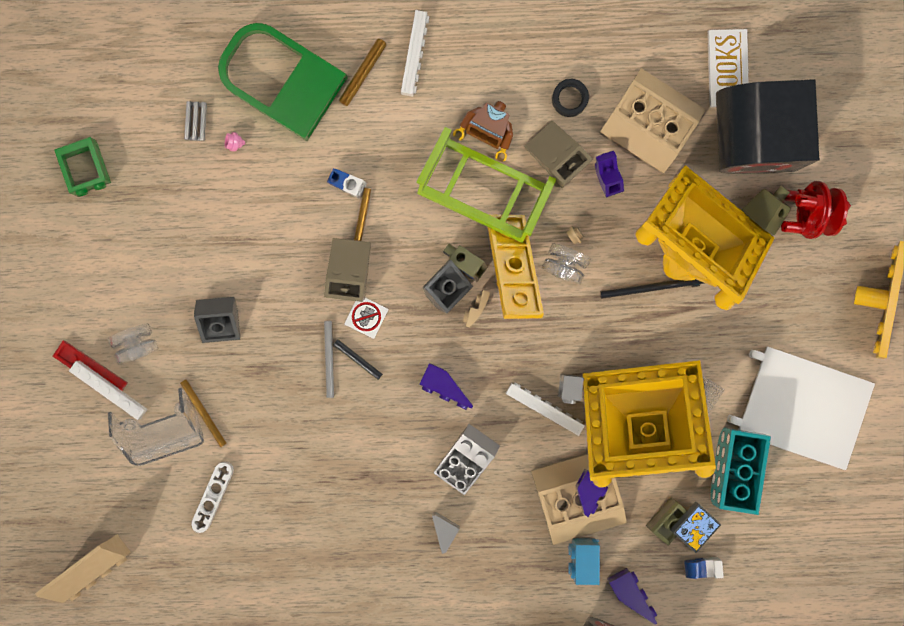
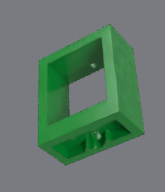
(77, 148)

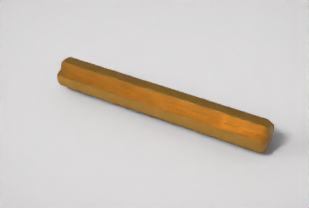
(362, 72)

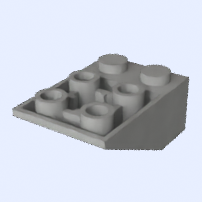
(467, 459)

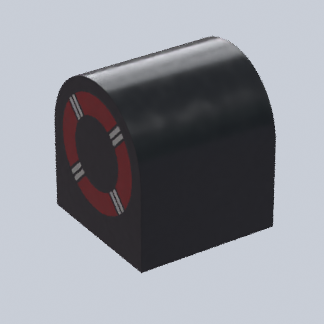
(767, 127)

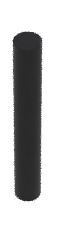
(359, 360)

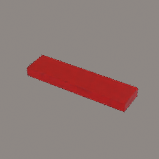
(69, 355)

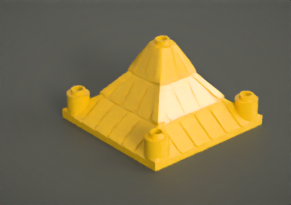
(706, 238)
(647, 422)

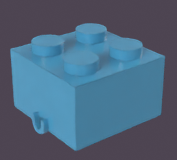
(585, 561)

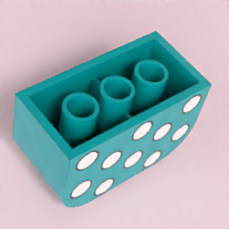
(740, 470)

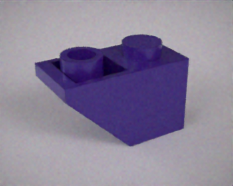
(589, 493)

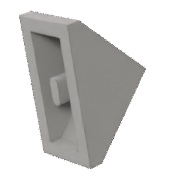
(445, 530)

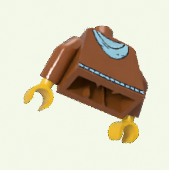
(489, 125)

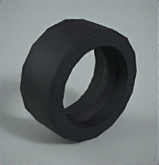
(584, 95)

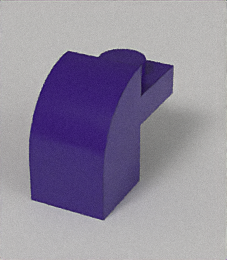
(608, 174)

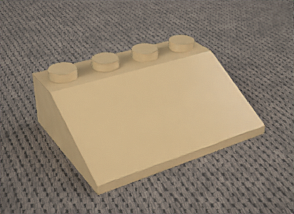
(85, 571)

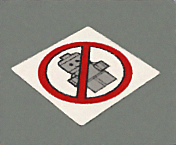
(366, 317)

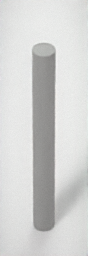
(329, 359)

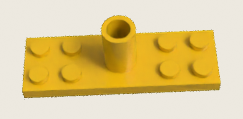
(515, 273)
(884, 300)

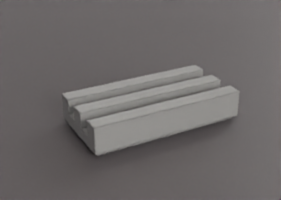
(196, 105)

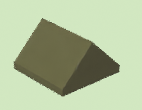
(665, 520)

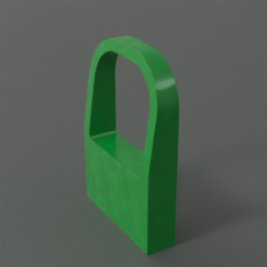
(304, 94)

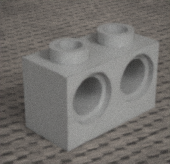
(570, 388)

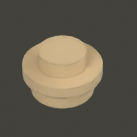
(575, 234)

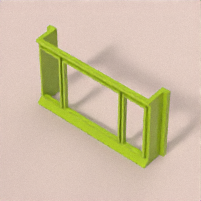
(445, 200)

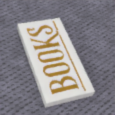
(726, 60)

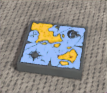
(695, 527)

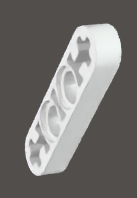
(215, 498)

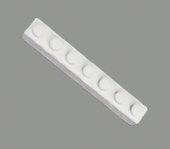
(414, 53)
(108, 390)
(545, 408)

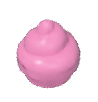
(233, 141)

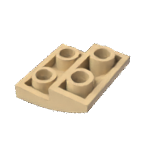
(473, 314)

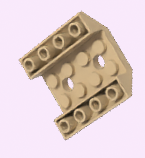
(646, 131)
(558, 483)

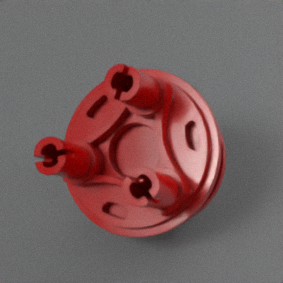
(818, 211)

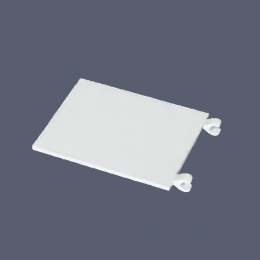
(805, 407)

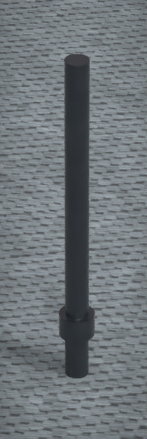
(649, 287)

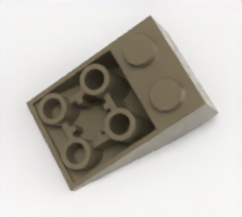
(558, 153)
(347, 270)

